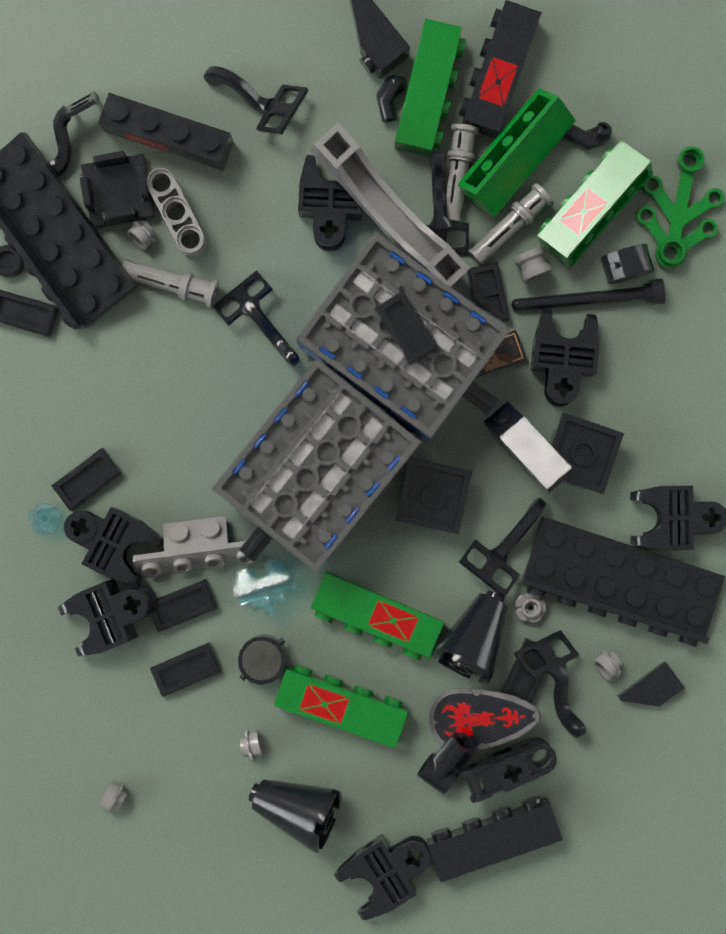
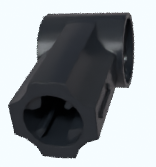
(443, 767)

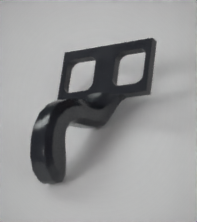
(267, 106)
(60, 123)
(440, 223)
(251, 307)
(498, 556)
(557, 669)

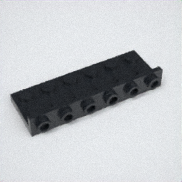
(57, 237)
(622, 581)

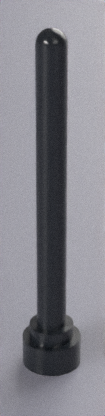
(651, 292)

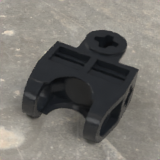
(327, 204)
(564, 357)
(676, 518)
(100, 535)
(109, 614)
(494, 771)
(387, 871)

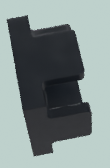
(116, 189)
(588, 450)
(433, 495)

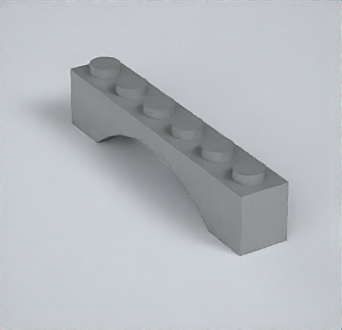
(357, 175)

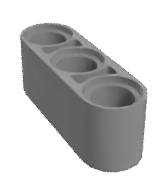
(168, 200)

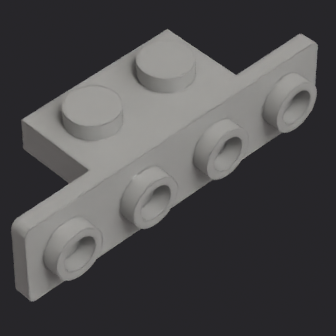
(193, 546)

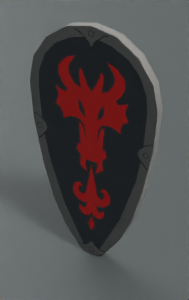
(483, 715)

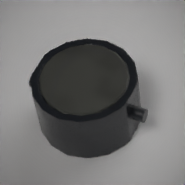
(627, 263)
(262, 659)

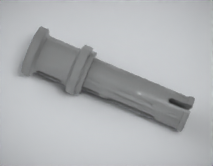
(461, 157)
(519, 210)
(184, 285)

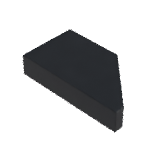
(488, 289)
(654, 687)

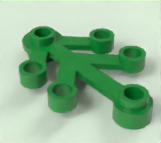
(678, 213)

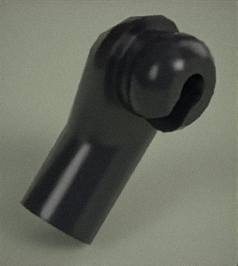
(388, 91)
(590, 138)

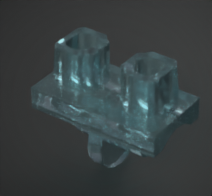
(264, 591)

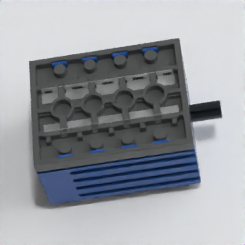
(362, 352)
(314, 467)

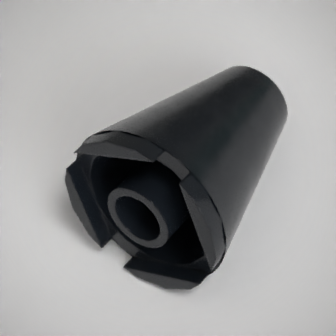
(475, 638)
(297, 809)

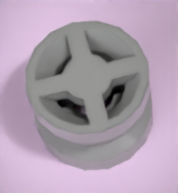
(532, 264)

